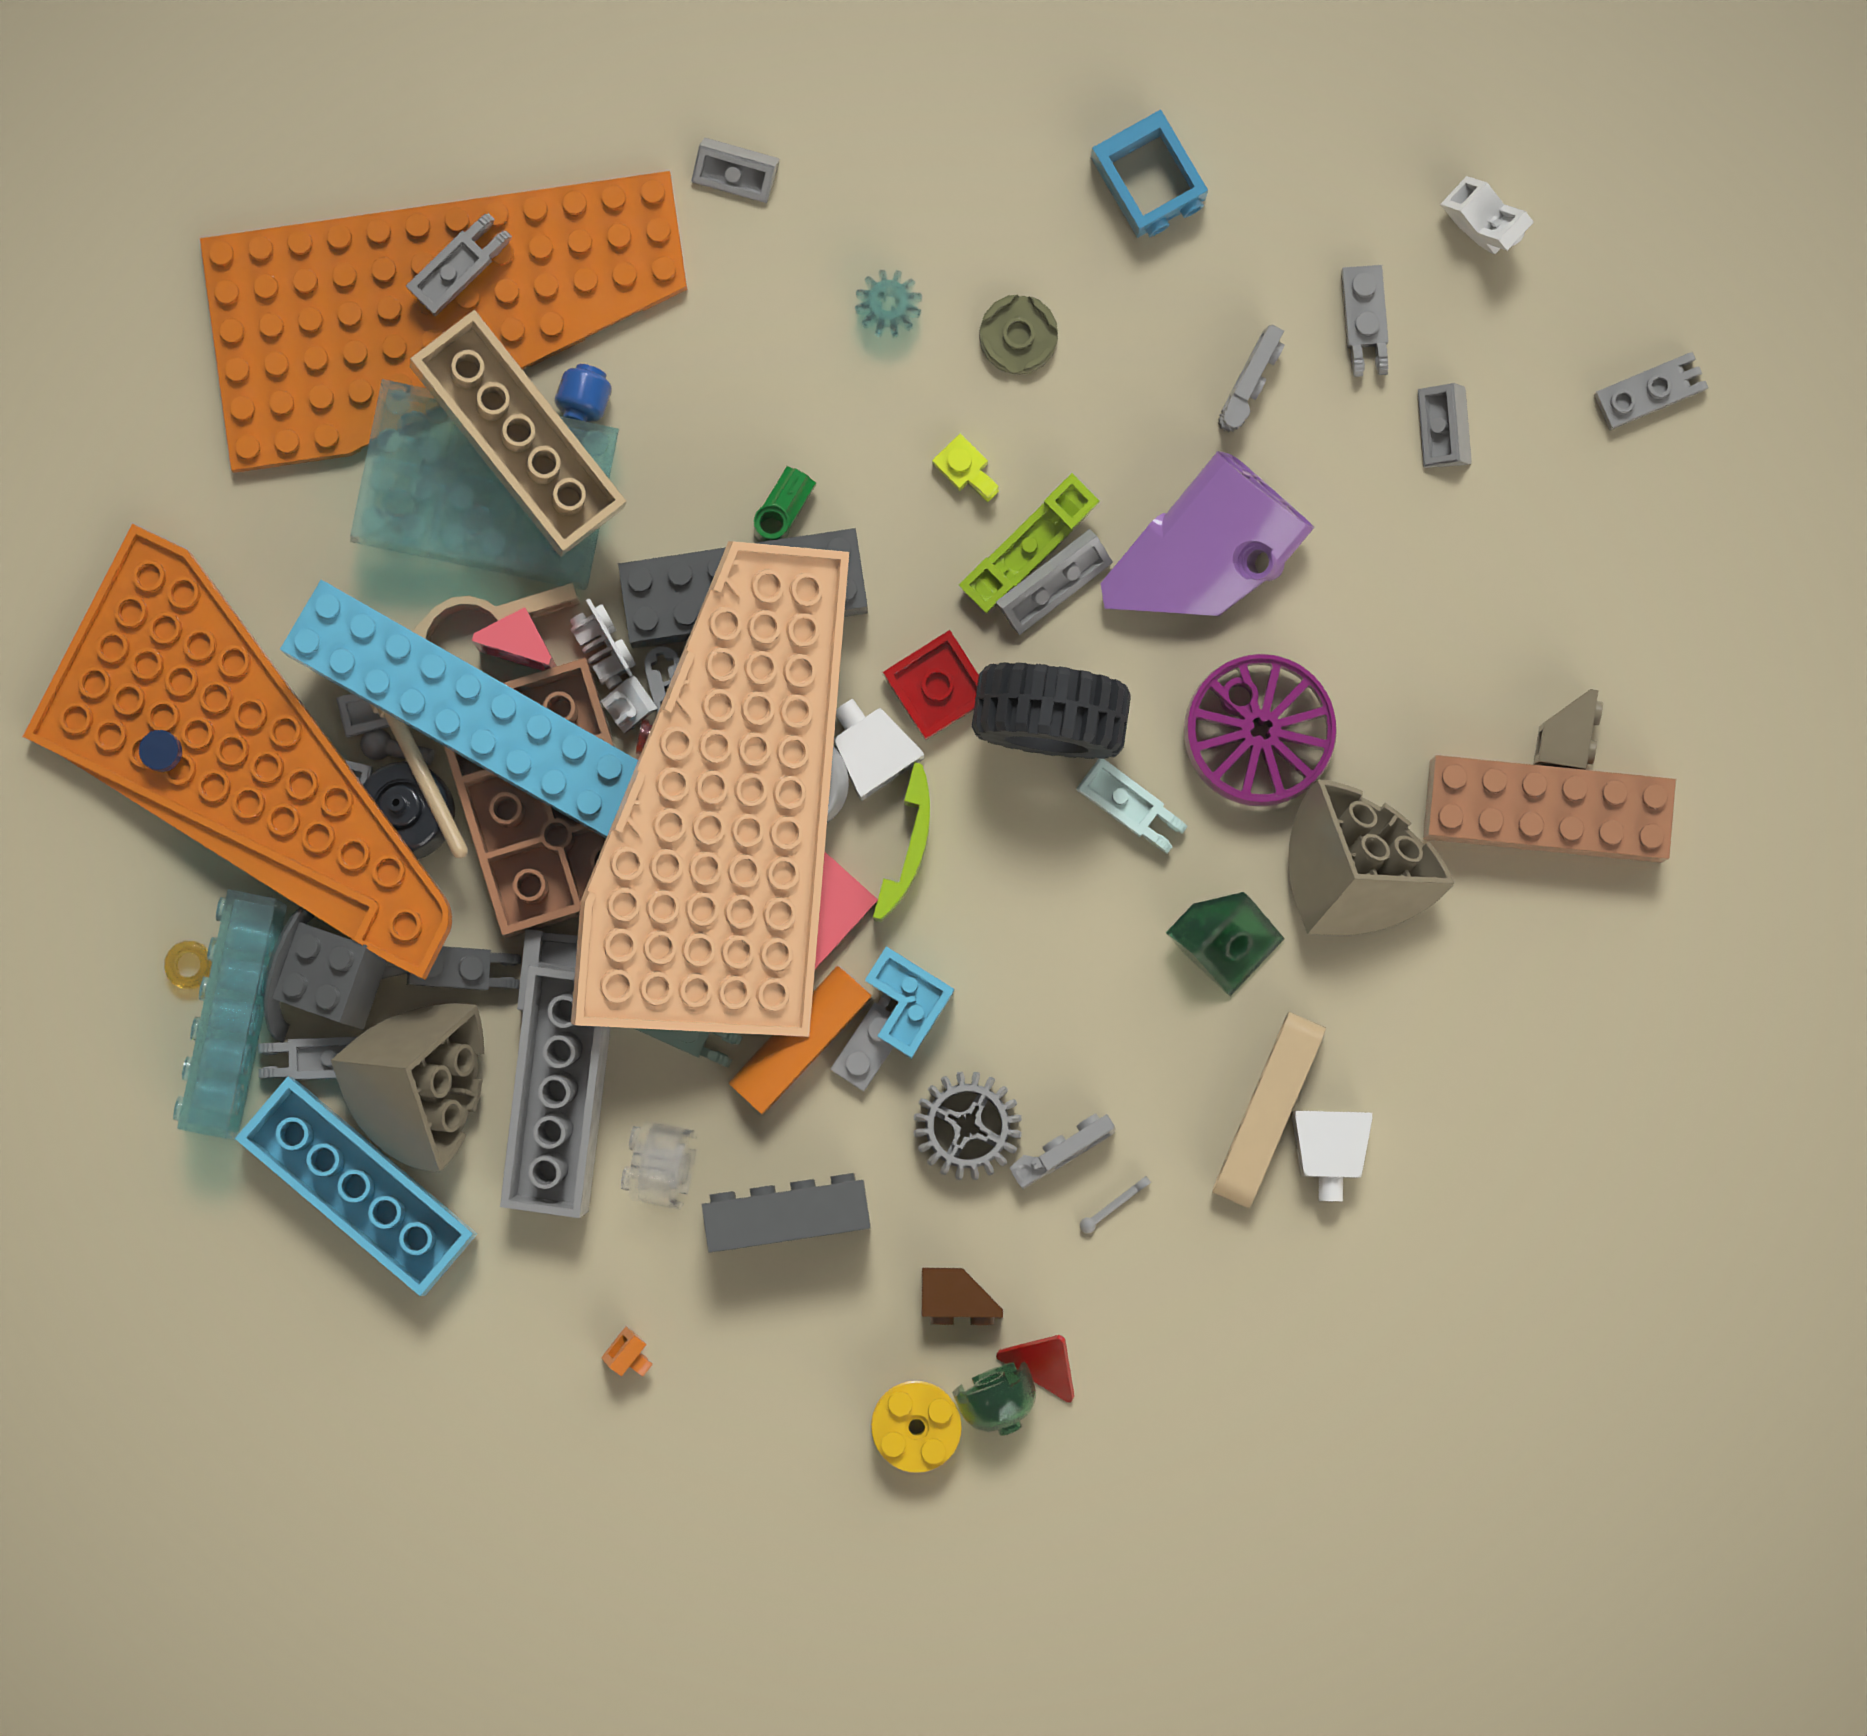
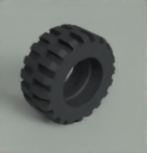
(1051, 710)

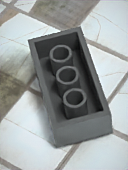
(785, 1215)

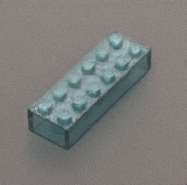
(230, 1015)

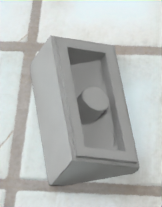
(735, 170)
(1444, 426)

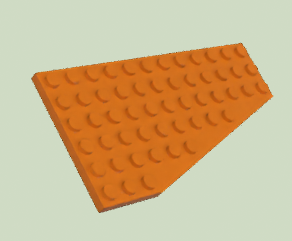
(324, 309)

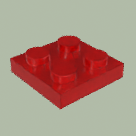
(935, 684)

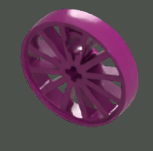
(1245, 725)

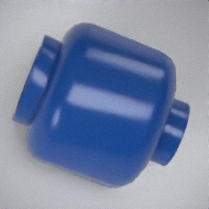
(583, 393)

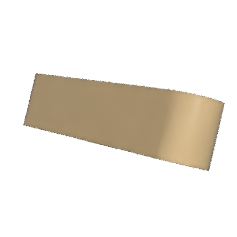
(1268, 1110)

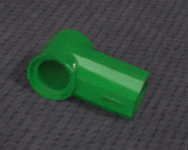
(784, 503)

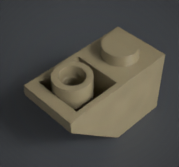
(1567, 735)

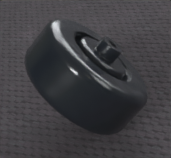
(406, 808)

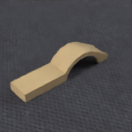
(536, 605)

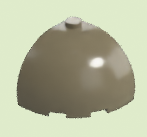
(1359, 864)
(415, 1082)

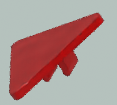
(1046, 1362)

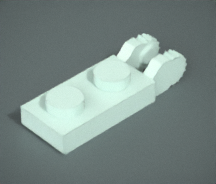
(1128, 803)

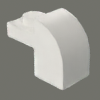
(1485, 217)

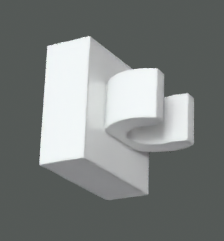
(629, 704)

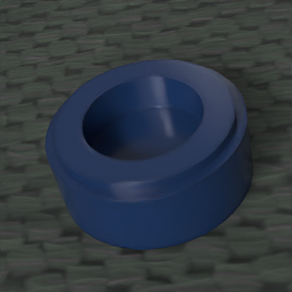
(160, 751)

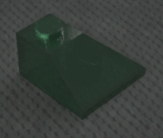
(1226, 938)

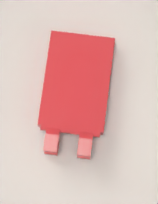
(841, 907)

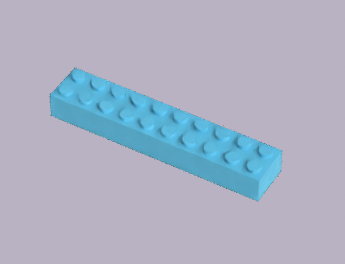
(461, 707)

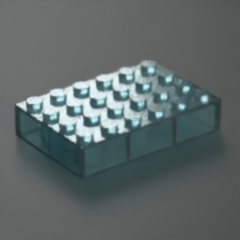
(440, 501)

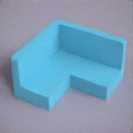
(918, 996)

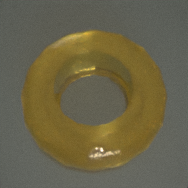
(172, 959)

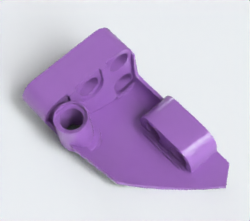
(1207, 545)

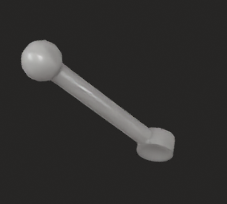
(1088, 1224)

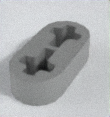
(654, 677)

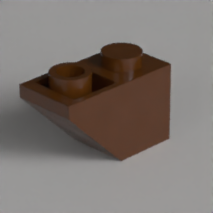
(956, 1294)

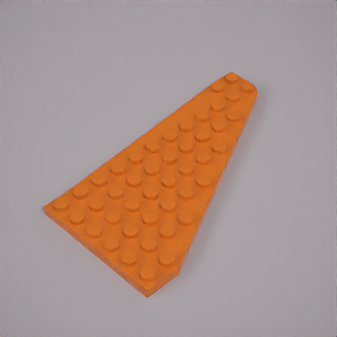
(253, 764)

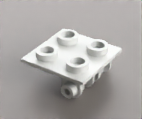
(598, 625)

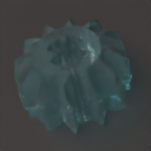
(903, 300)

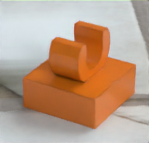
(626, 1353)

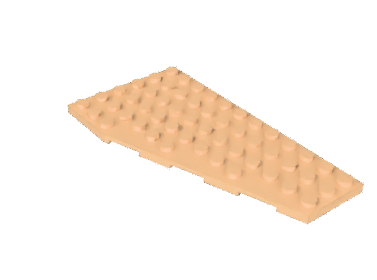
(720, 840)

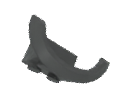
(319, 976)

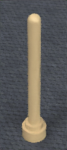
(427, 784)

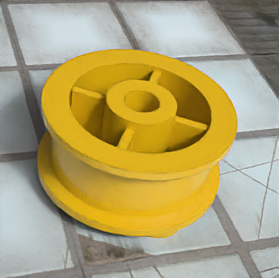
(916, 1450)

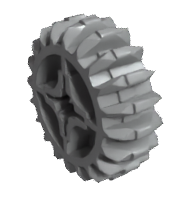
(983, 1095)

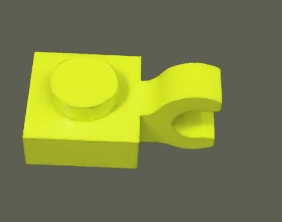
(963, 465)

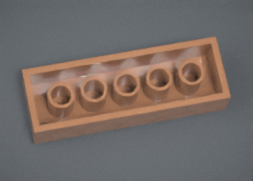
(1549, 809)

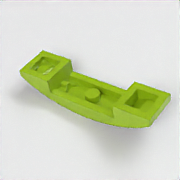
(1030, 543)
(892, 891)

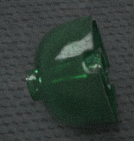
(998, 1399)

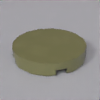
(1018, 334)

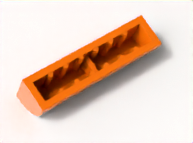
(787, 1057)

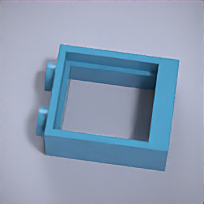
(1132, 139)

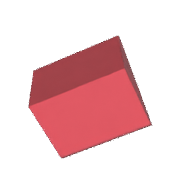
(515, 640)

